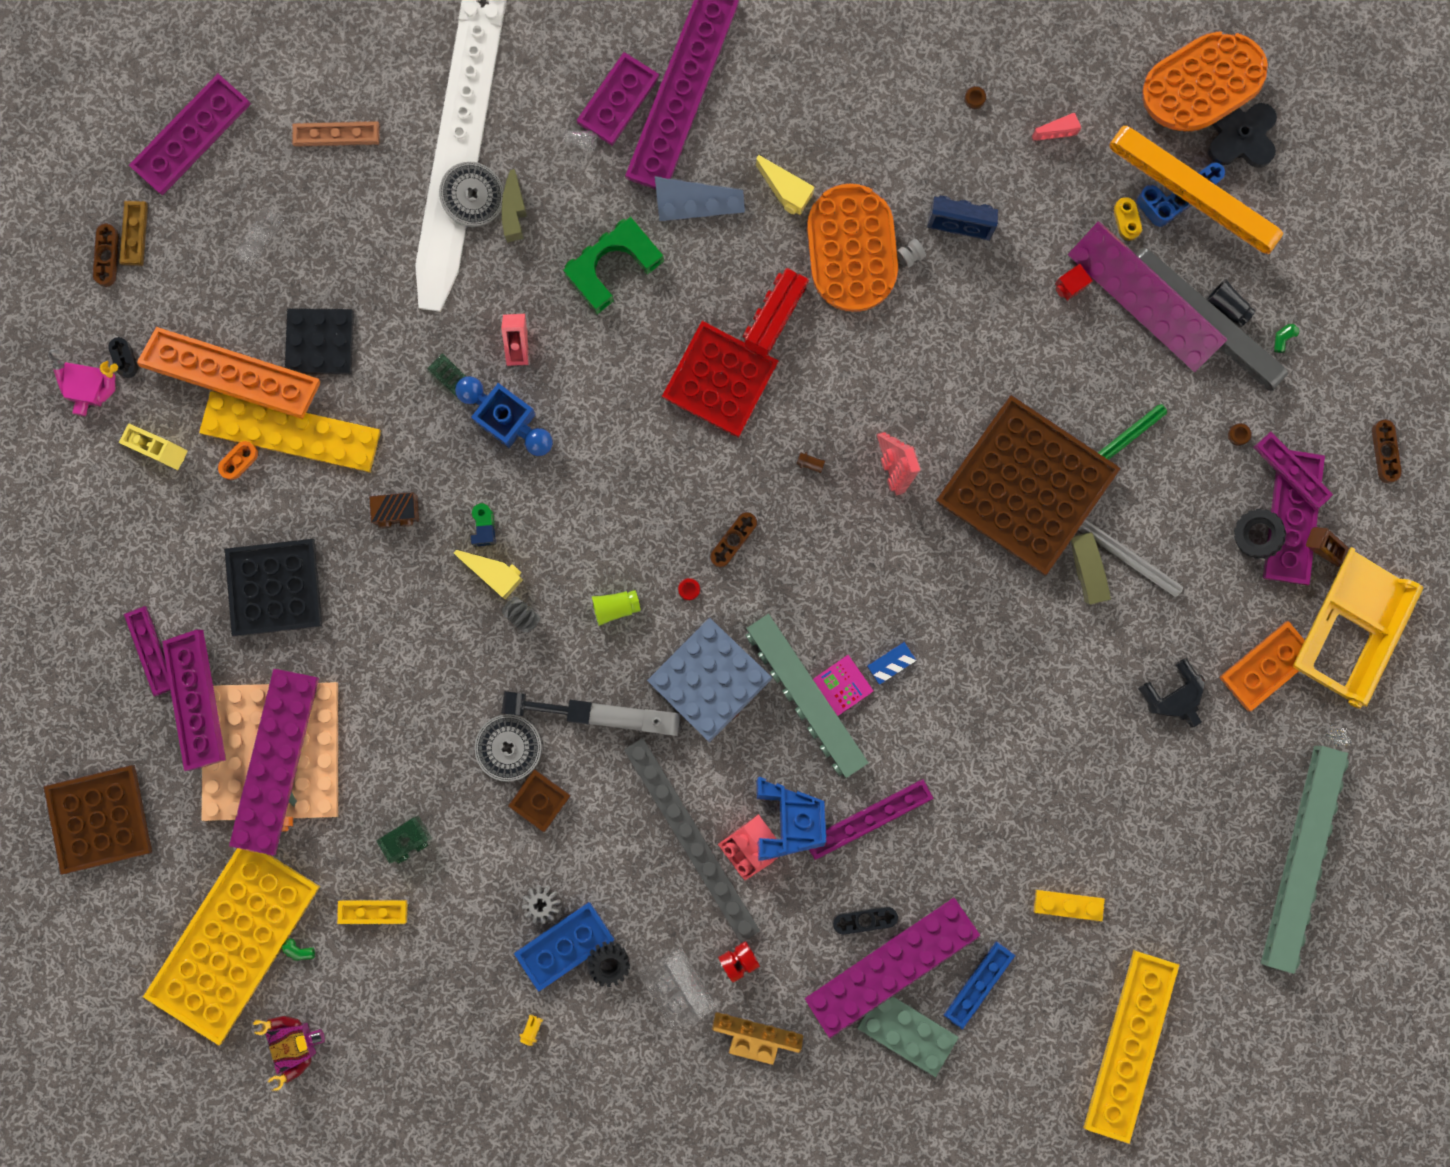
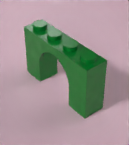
(625, 238)

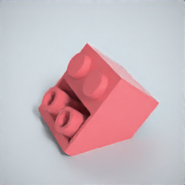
(742, 847)

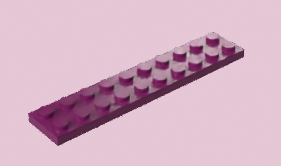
(681, 91)

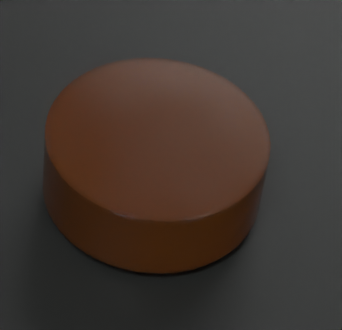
(975, 97)
(1239, 434)

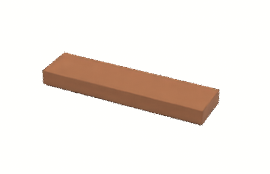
(336, 134)

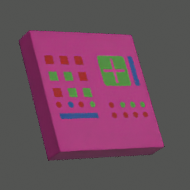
(843, 685)

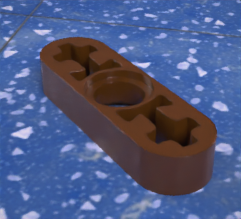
(99, 249)
(1393, 445)
(748, 530)

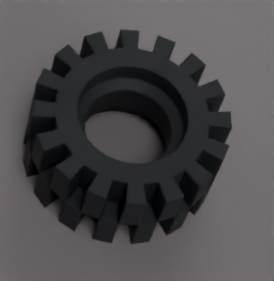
(613, 974)

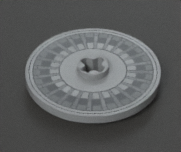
(467, 210)
(524, 754)

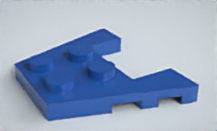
(800, 821)

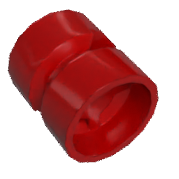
(747, 960)

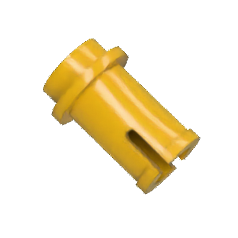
(531, 1030)

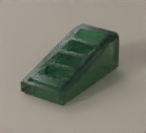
(436, 364)

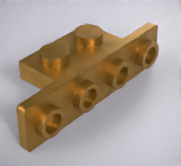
(756, 1039)

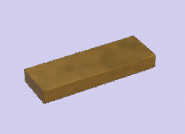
(133, 233)

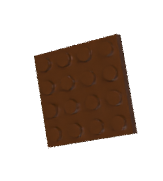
(97, 819)

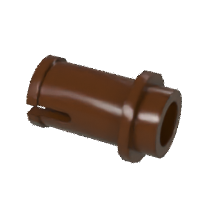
(810, 462)

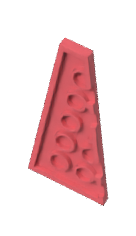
(899, 461)

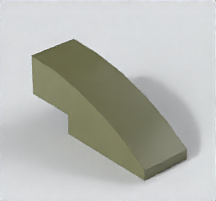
(512, 208)
(1090, 569)

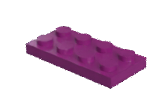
(618, 98)

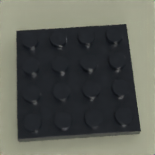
(273, 587)

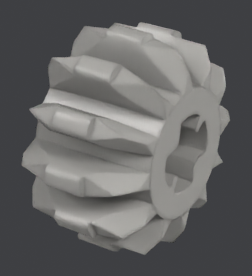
(547, 910)

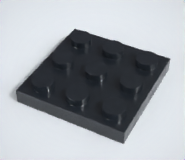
(319, 341)

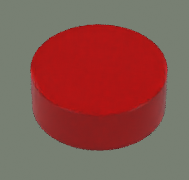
(689, 589)

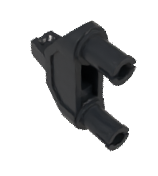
(1182, 701)

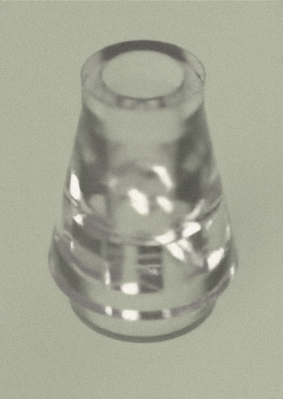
(581, 139)

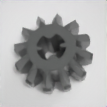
(521, 614)

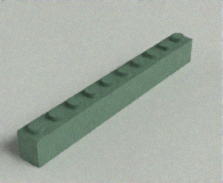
(1305, 859)

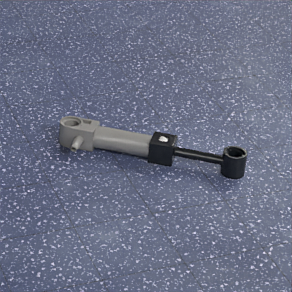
(598, 714)

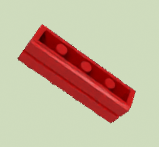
(775, 313)

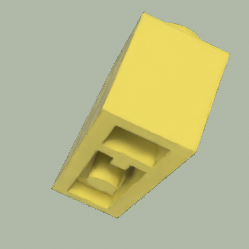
(788, 188)
(153, 446)
(494, 573)

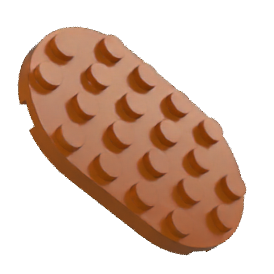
(1204, 81)
(852, 247)

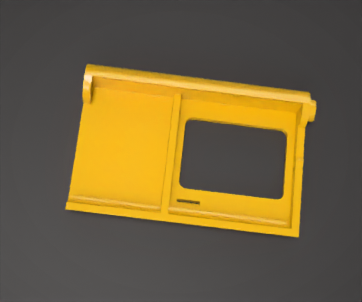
(1375, 603)

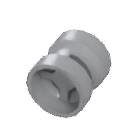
(911, 253)

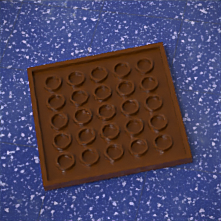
(1028, 485)

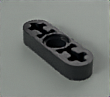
(880, 912)

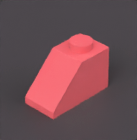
(515, 339)

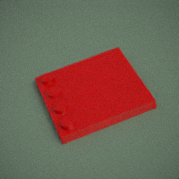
(719, 379)

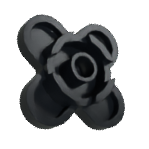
(1245, 136)

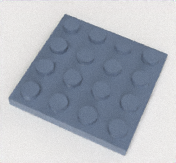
(709, 679)

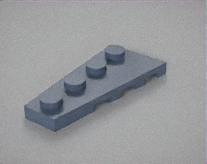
(689, 200)

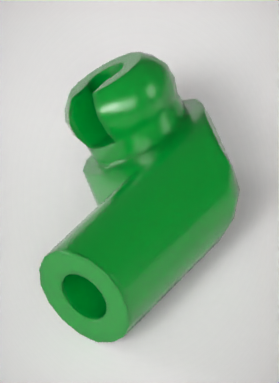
(1287, 332)
(296, 953)

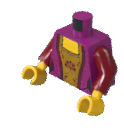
(290, 1046)

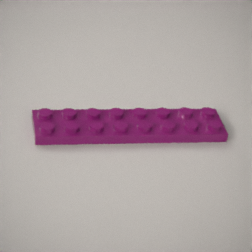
(1147, 296)
(274, 762)
(892, 967)

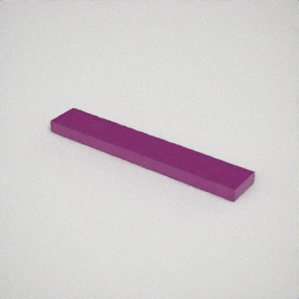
(873, 817)

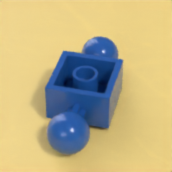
(498, 402)

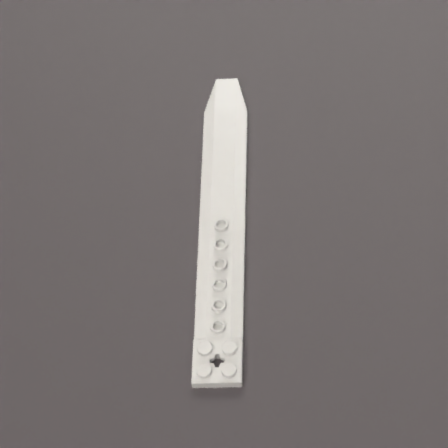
(457, 142)

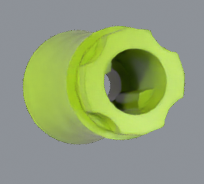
(615, 606)

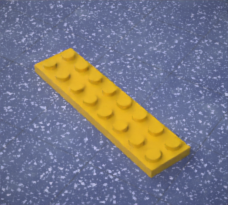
(309, 437)
(1131, 1046)

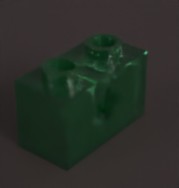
(391, 842)

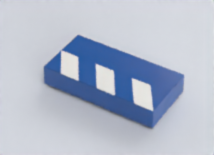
(891, 663)

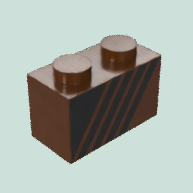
(394, 509)

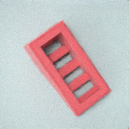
(1059, 128)

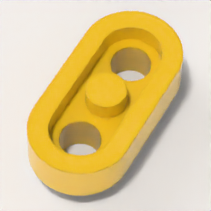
(1127, 217)

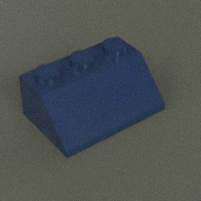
(963, 218)

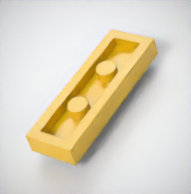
(1069, 905)
(372, 912)

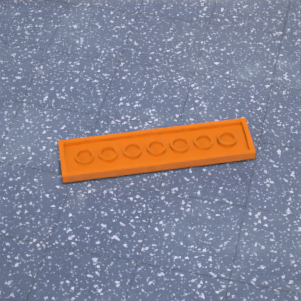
(229, 372)

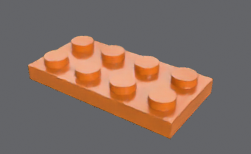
(1264, 667)

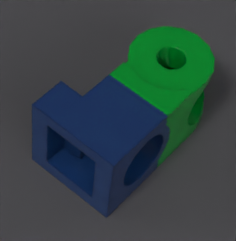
(484, 526)

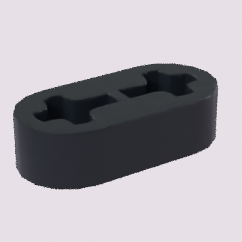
(127, 355)

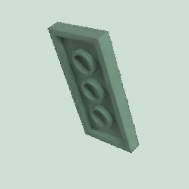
(909, 1034)

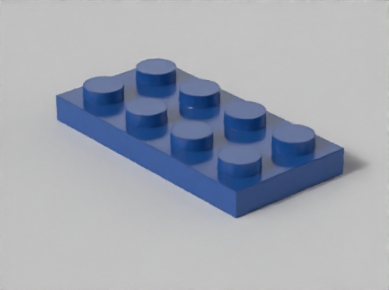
(563, 946)

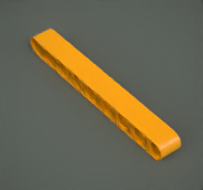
(1196, 189)

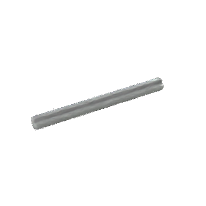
(1132, 559)

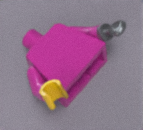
(84, 383)

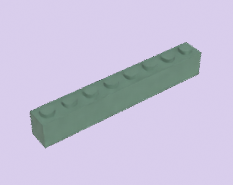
(806, 695)

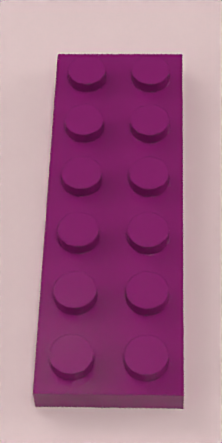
(190, 134)
(1294, 560)
(193, 700)

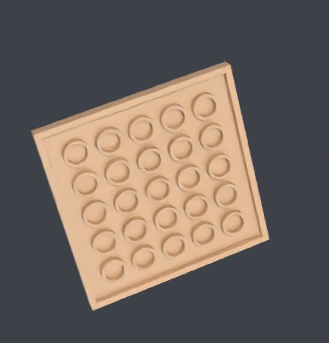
(317, 770)

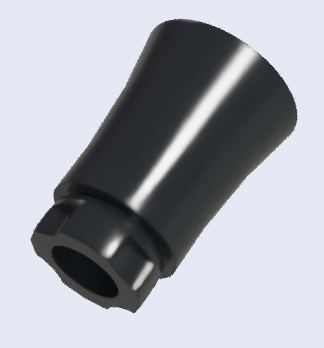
(1231, 303)

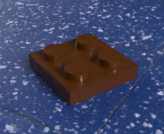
(539, 800)

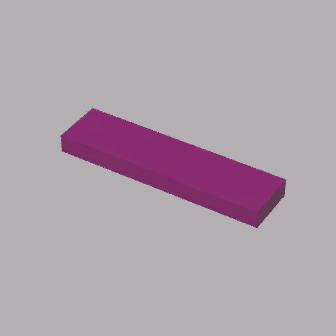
(1293, 471)
(148, 649)

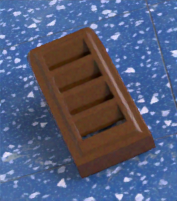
(1325, 543)

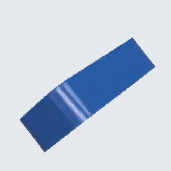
(1168, 204)

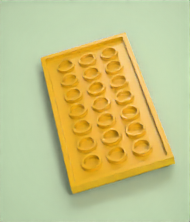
(231, 943)

